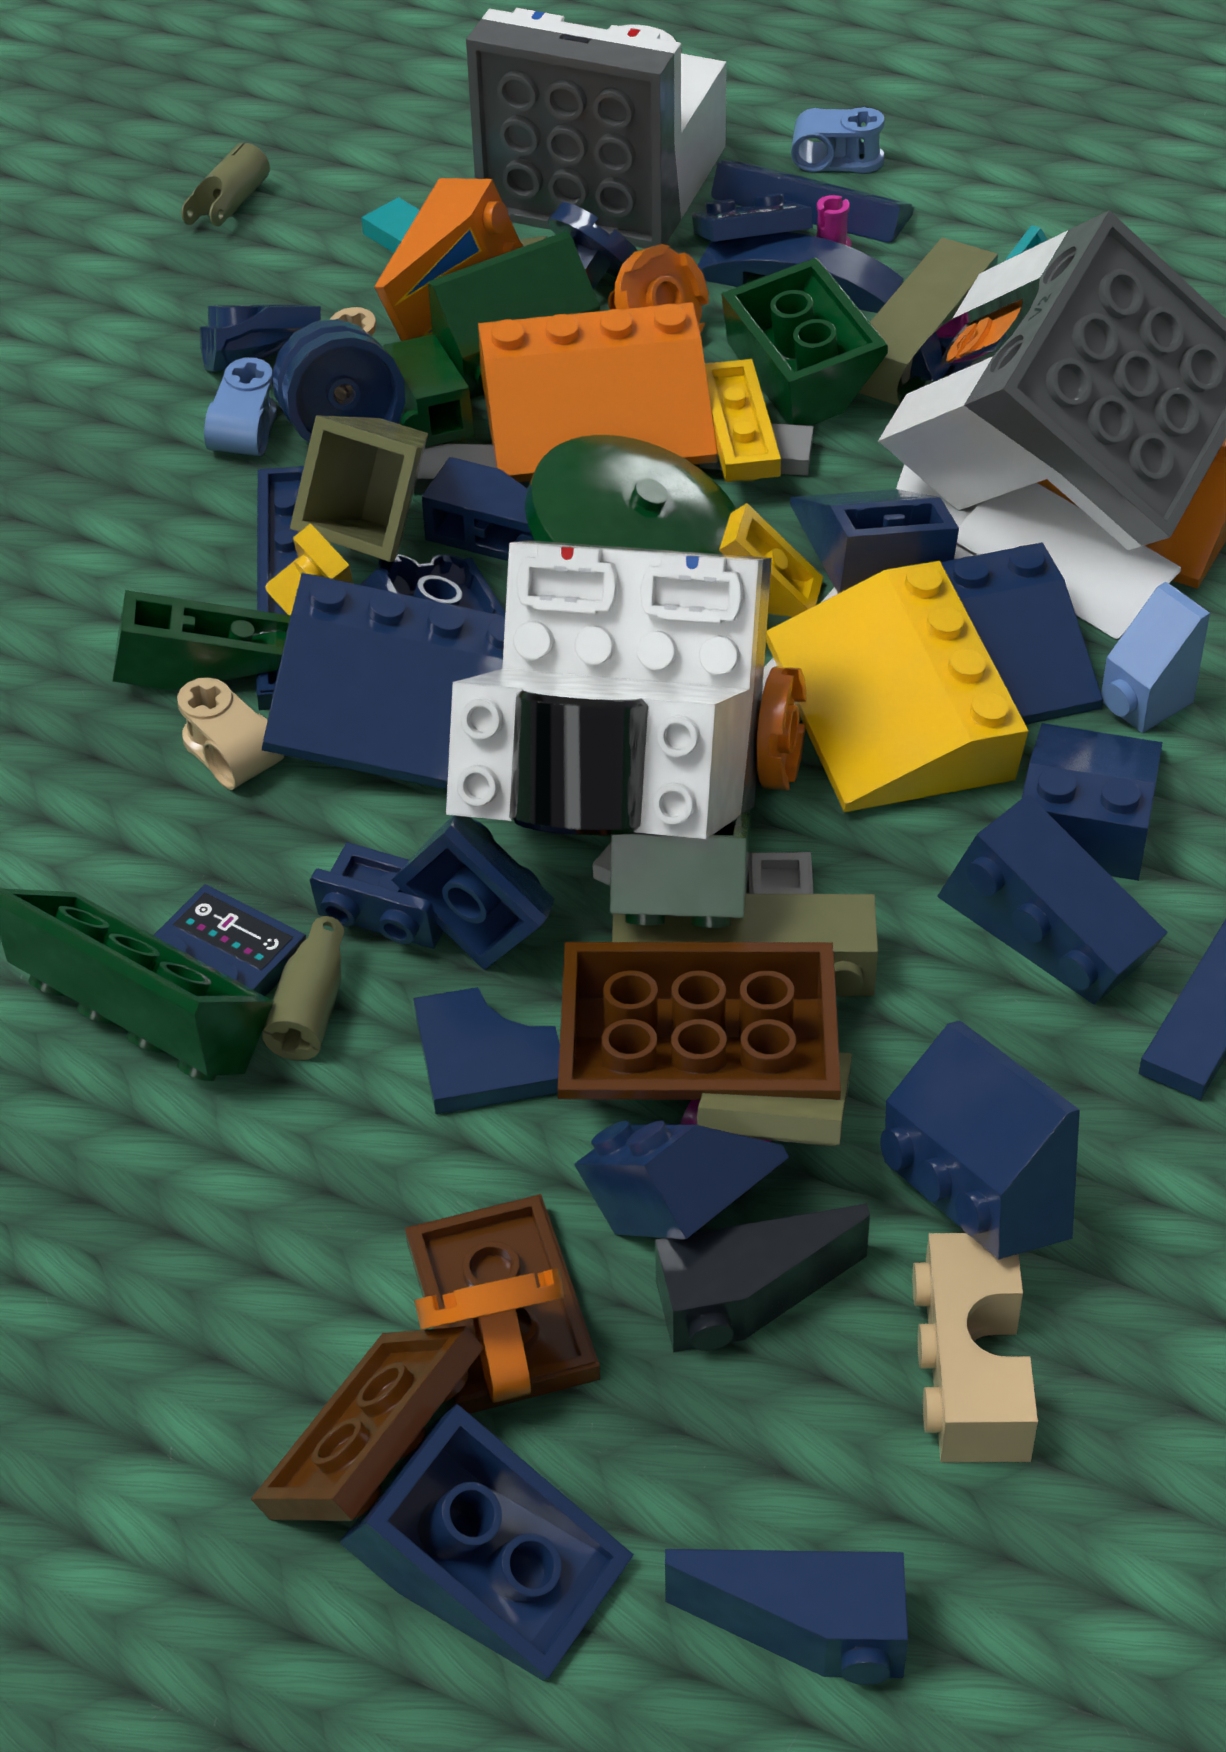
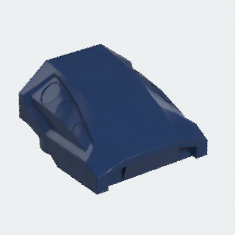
(250, 331)

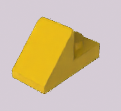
(314, 558)
(792, 578)

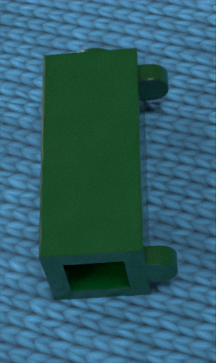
(434, 390)

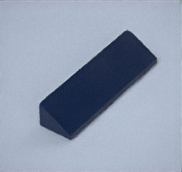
(868, 213)

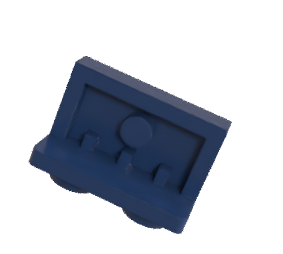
(362, 895)

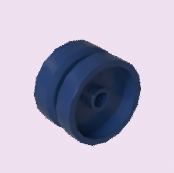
(336, 372)

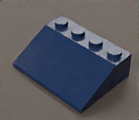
(374, 678)

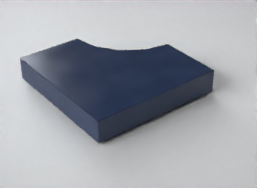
(479, 1055)

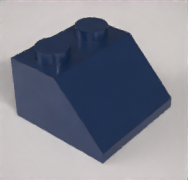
(476, 890)
(671, 1176)

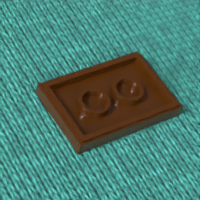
(496, 1246)

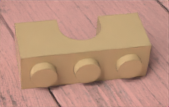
(979, 1399)

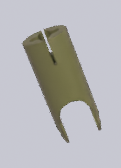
(227, 185)
(306, 994)

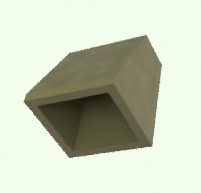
(359, 483)

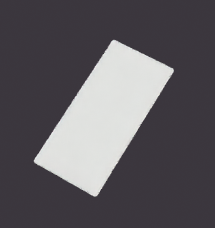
(1101, 575)

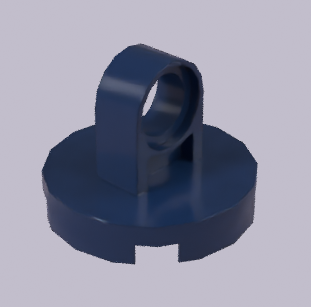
(595, 246)

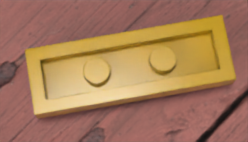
(741, 422)

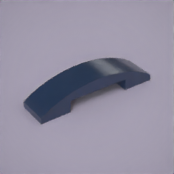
(858, 274)

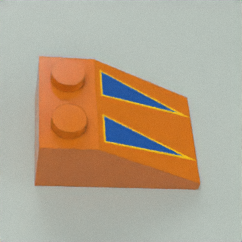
(453, 230)

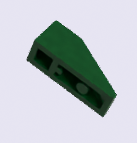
(178, 640)

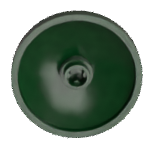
(625, 496)

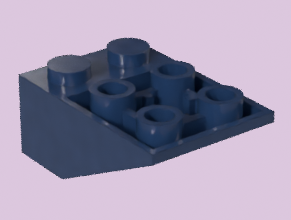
(875, 532)

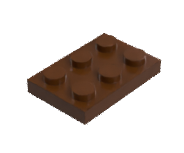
(368, 1425)

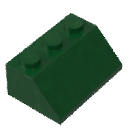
(519, 284)
(804, 341)

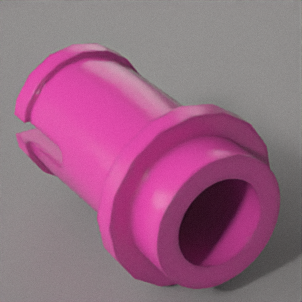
(833, 219)

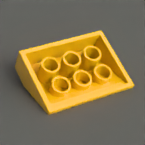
(900, 690)

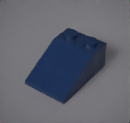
(1028, 630)
(1097, 791)
(488, 1545)

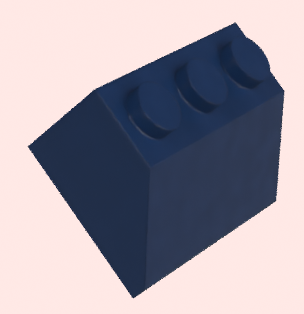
(985, 1143)

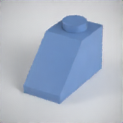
(1156, 660)

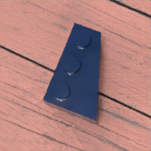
(1051, 902)

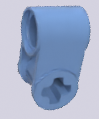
(840, 140)
(242, 409)

